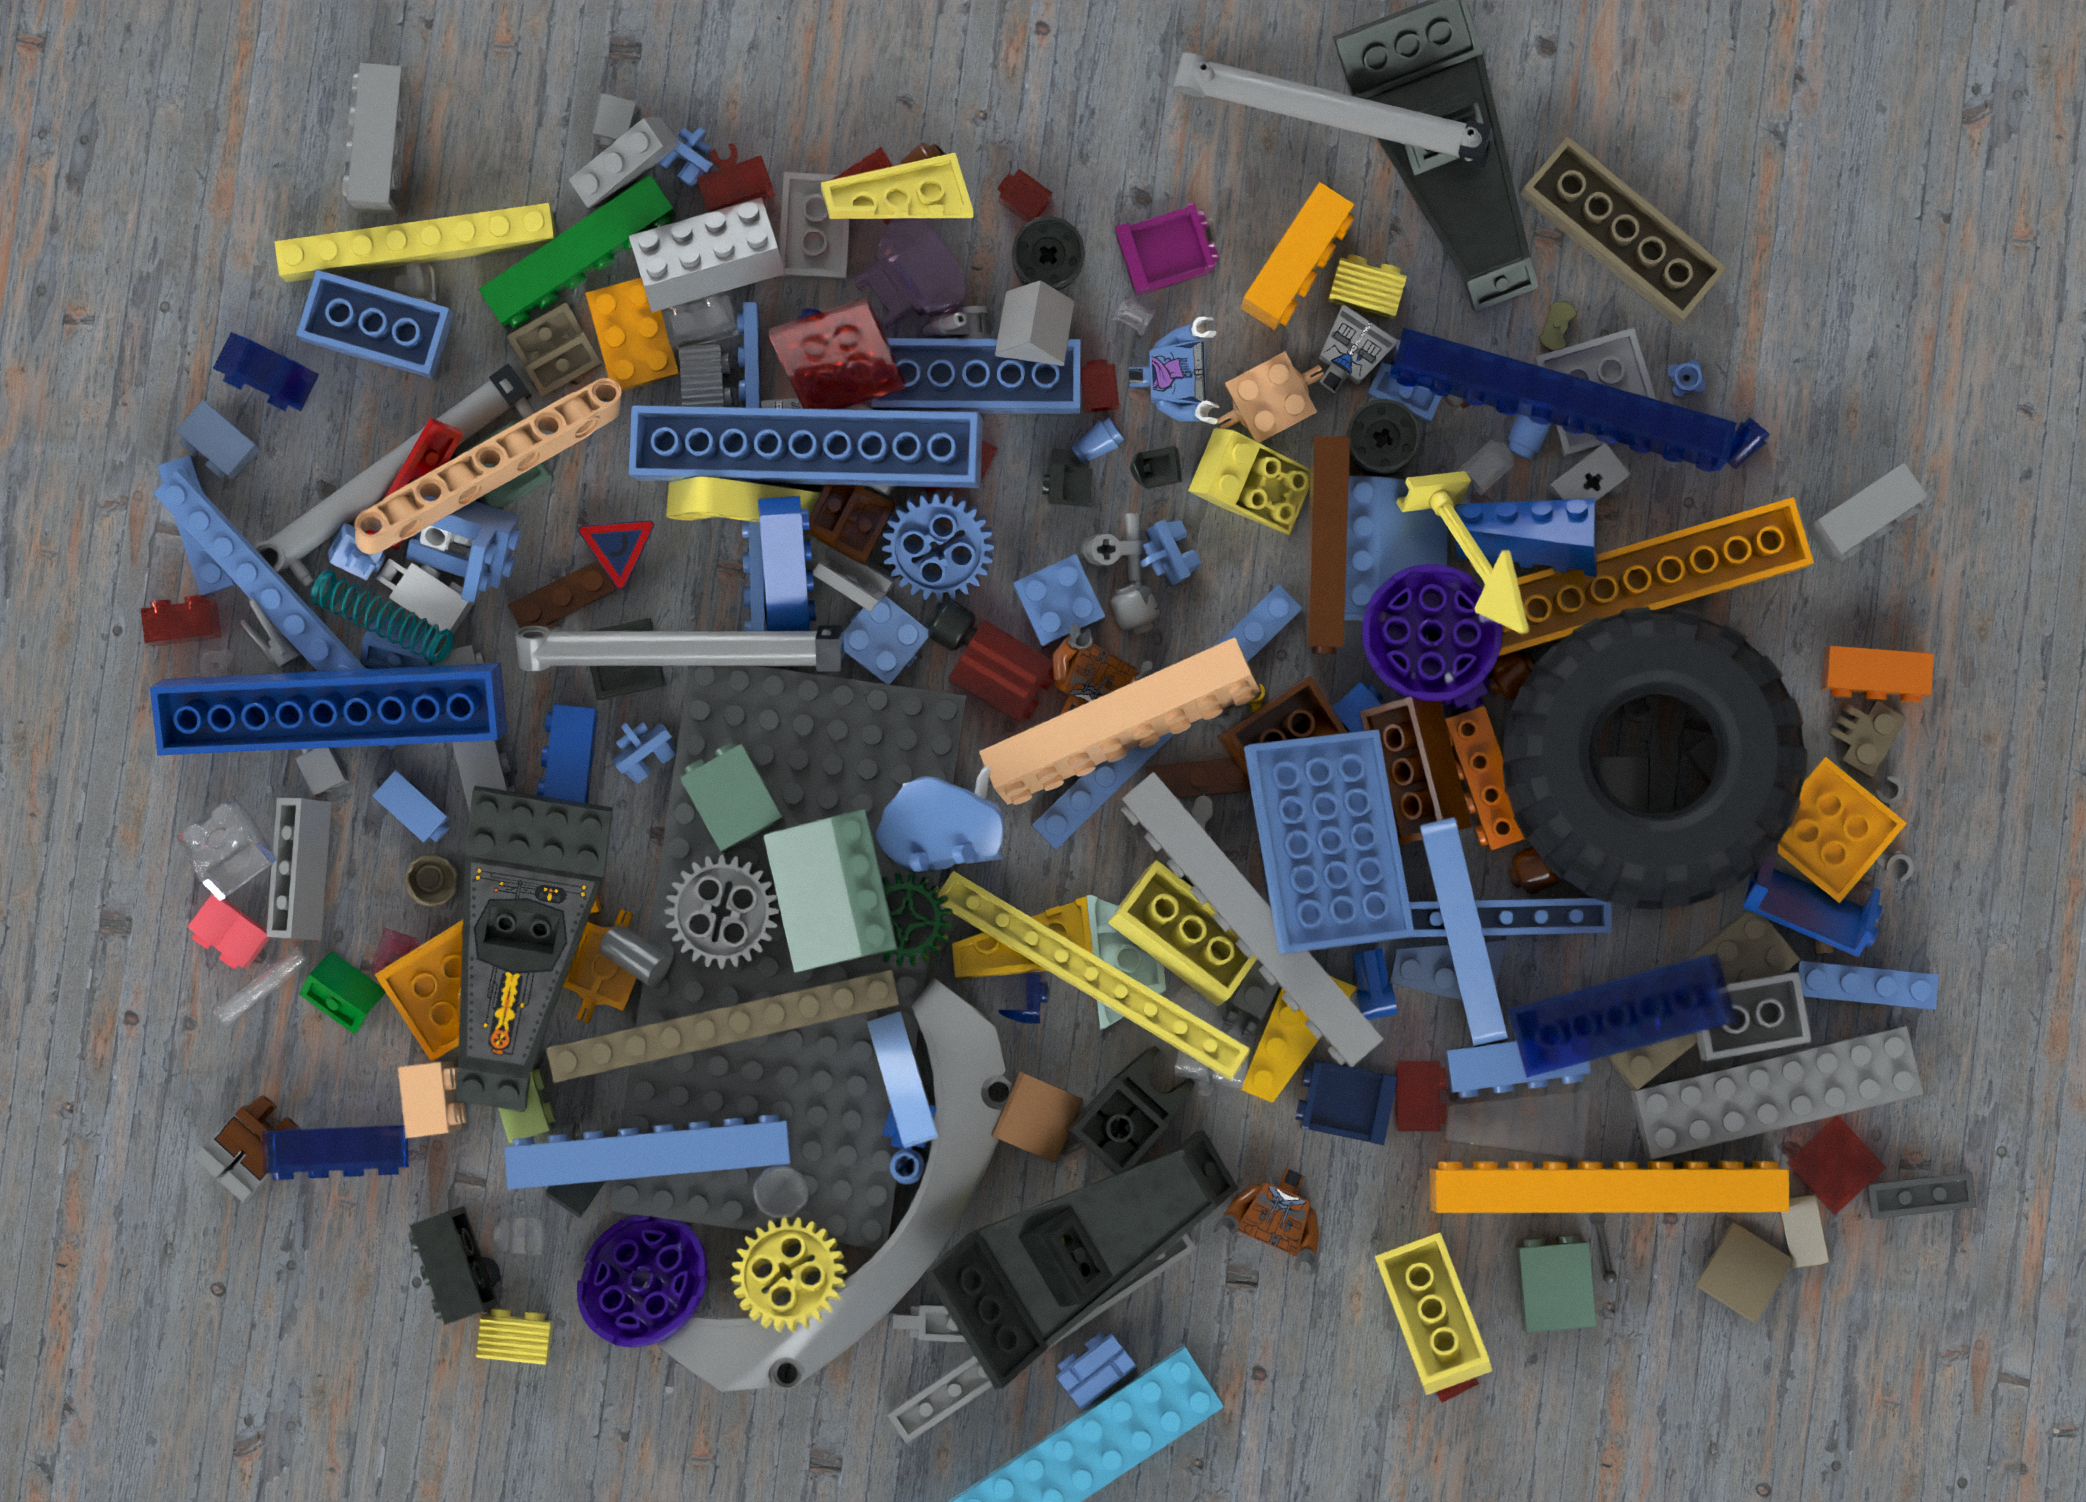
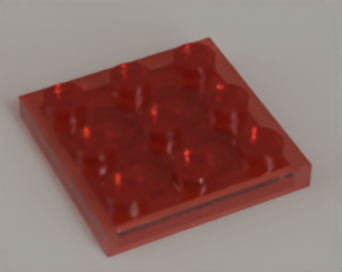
(837, 357)

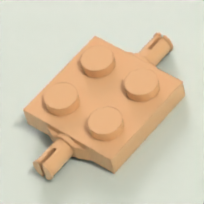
(1270, 397)

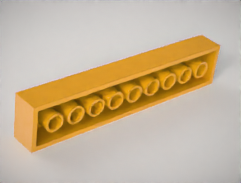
(1663, 572)
(1614, 1189)

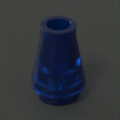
(1747, 440)

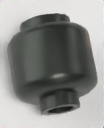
(951, 625)

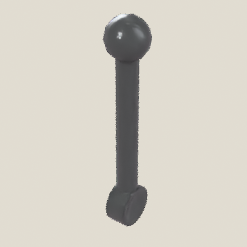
(1598, 1219)

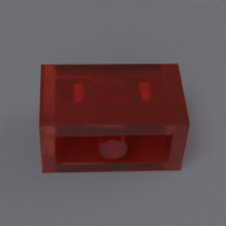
(1419, 1096)

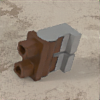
(239, 1137)

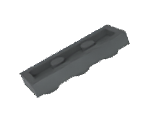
(1921, 1195)

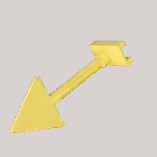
(1501, 593)

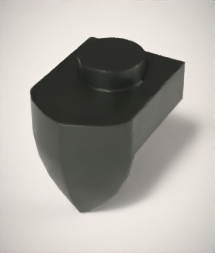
(1157, 467)

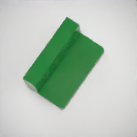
(342, 992)

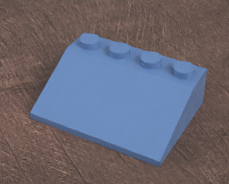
(1385, 538)

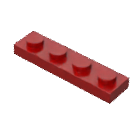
(430, 451)

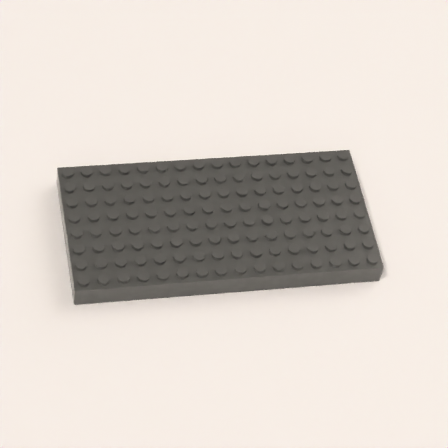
(822, 753)

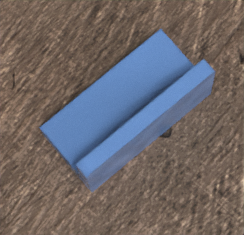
(380, 653)

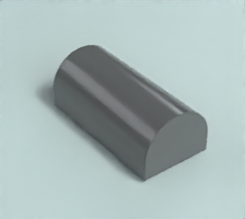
(636, 955)

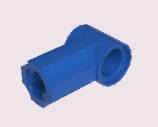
(1375, 993)

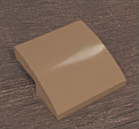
(1037, 1117)

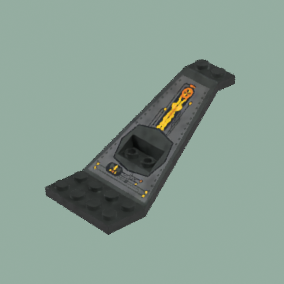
(533, 865)

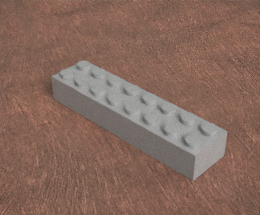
(1776, 1092)

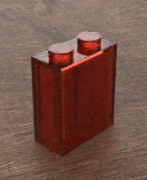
(1003, 672)

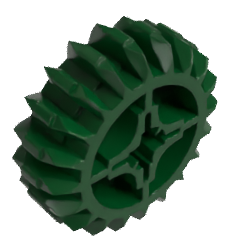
(934, 923)

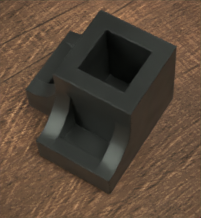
(1067, 482)

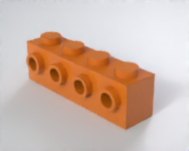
(1480, 768)

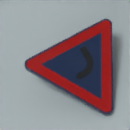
(617, 547)

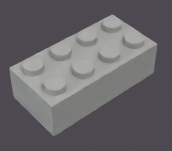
(378, 139)
(706, 254)

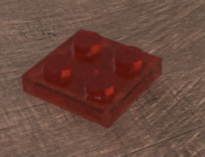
(1835, 1165)

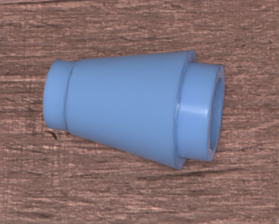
(1098, 441)
(901, 1170)

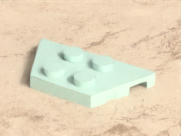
(1120, 953)

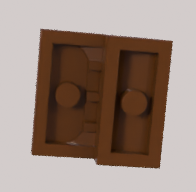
(850, 520)

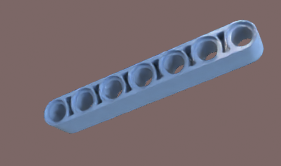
(1463, 931)

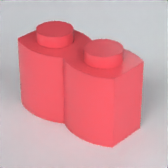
(228, 931)

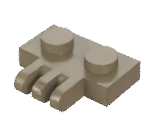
(1868, 736)

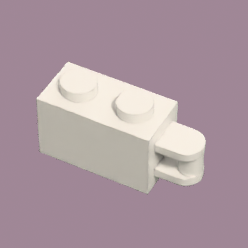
(426, 596)

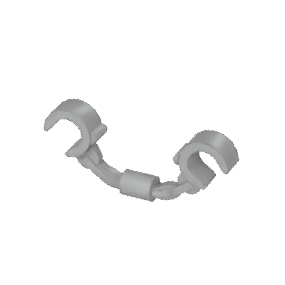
(1885, 860)

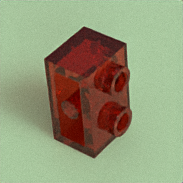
(181, 622)

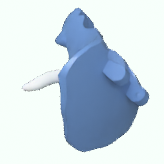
(941, 825)

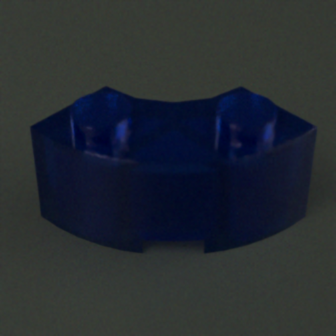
(266, 372)

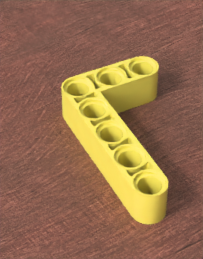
(723, 498)

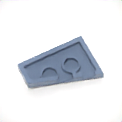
(1433, 969)

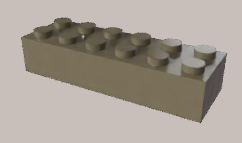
(1622, 231)
(1747, 951)

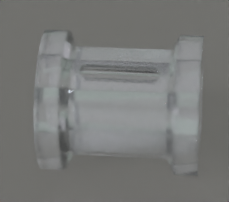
(1134, 315)

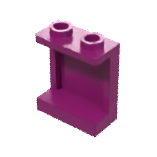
(1166, 249)

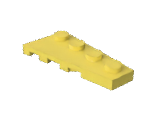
(907, 190)

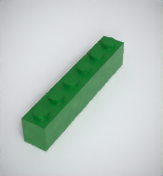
(576, 253)

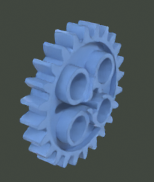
(956, 570)

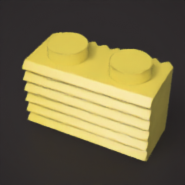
(1367, 287)
(515, 1338)

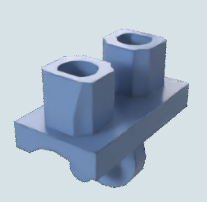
(695, 164)
(1165, 554)
(655, 741)

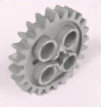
(691, 903)

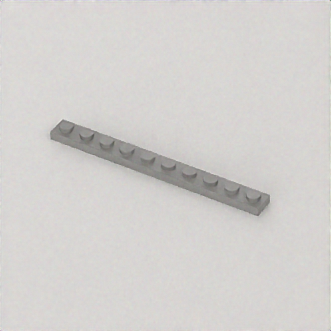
(969, 1378)

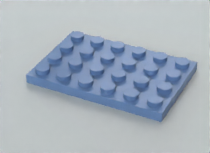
(1329, 841)

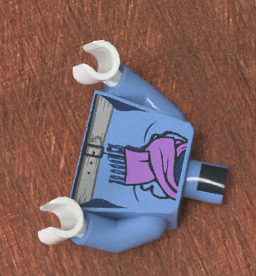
(1178, 373)

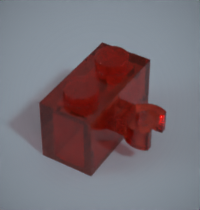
(734, 181)

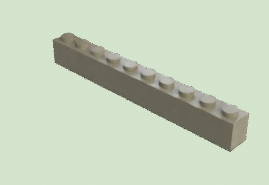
(723, 1026)

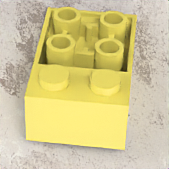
(1251, 480)

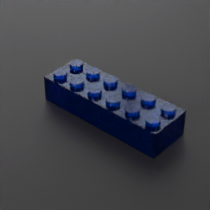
(1622, 1015)

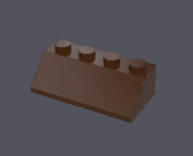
(1418, 765)

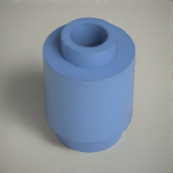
(1527, 437)

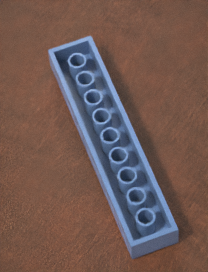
(807, 446)

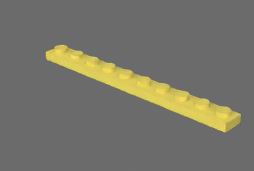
(1093, 976)

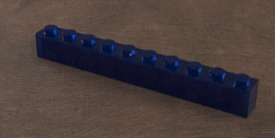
(1562, 400)

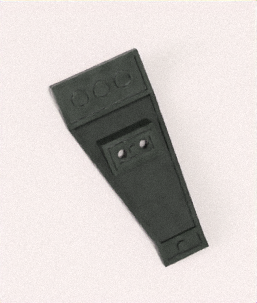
(1435, 66)
(1022, 1288)

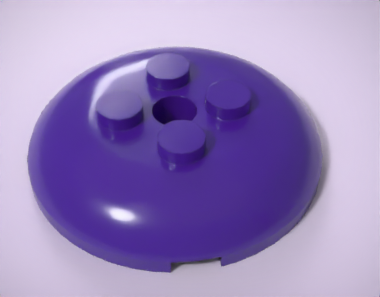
(1436, 600)
(620, 1265)

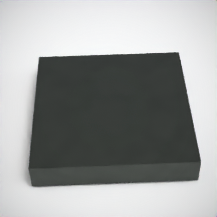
(623, 680)

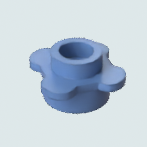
(1695, 382)

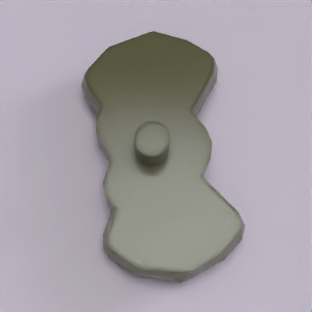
(1557, 325)

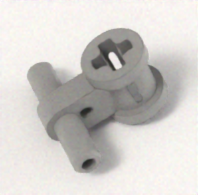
(966, 324)
(1114, 548)

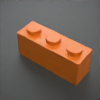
(1877, 673)

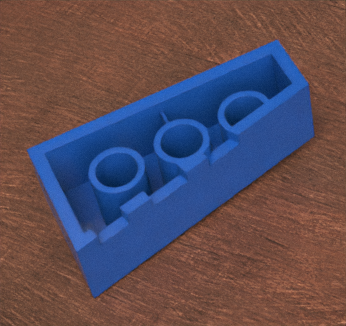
(1535, 532)

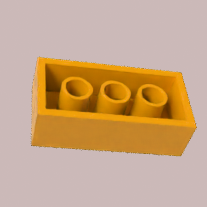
(1297, 255)

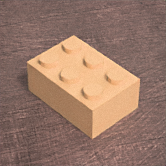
(430, 1099)

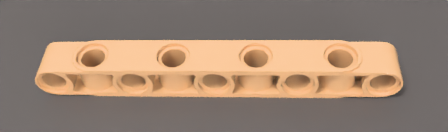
(467, 479)

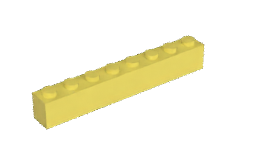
(416, 242)

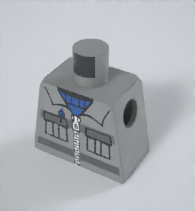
(1353, 349)

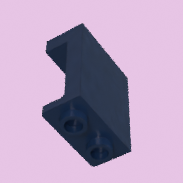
(1346, 1101)

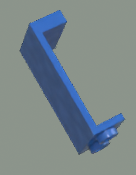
(1811, 909)

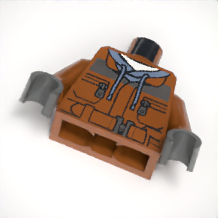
(1090, 671)
(1276, 1218)

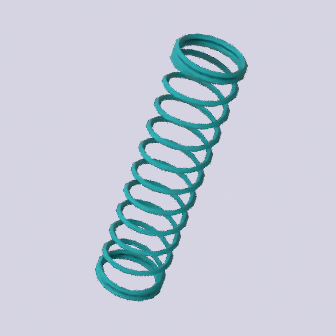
(443, 653)

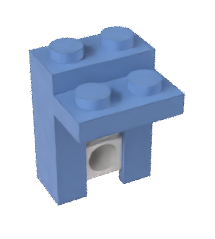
(470, 544)

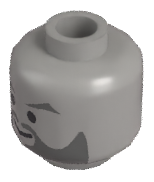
(1135, 607)

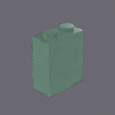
(730, 796)
(1556, 1284)

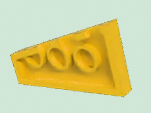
(988, 957)
(1282, 1048)

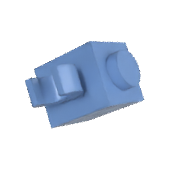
(348, 557)

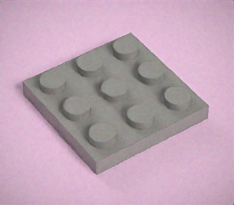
(1607, 360)

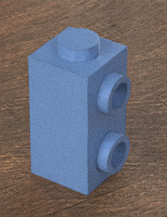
(413, 808)

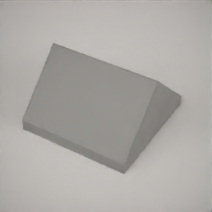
(1035, 324)

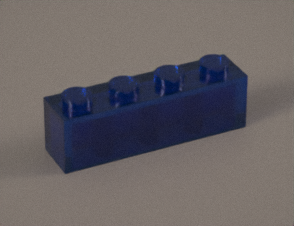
(334, 1150)

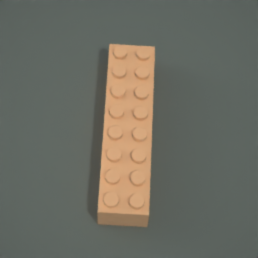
(1120, 722)

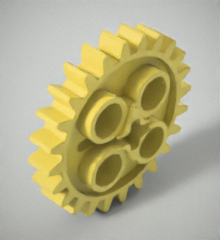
(805, 1300)

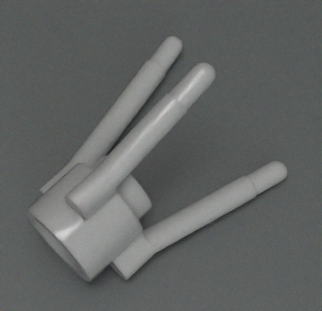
(280, 649)

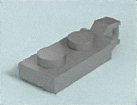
(928, 1324)

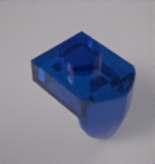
(1036, 994)

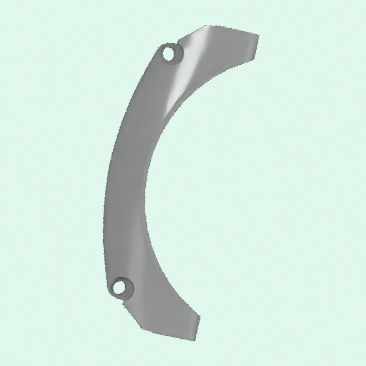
(964, 1064)

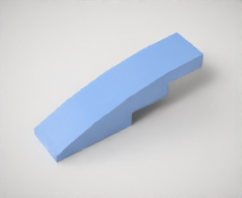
(902, 1079)

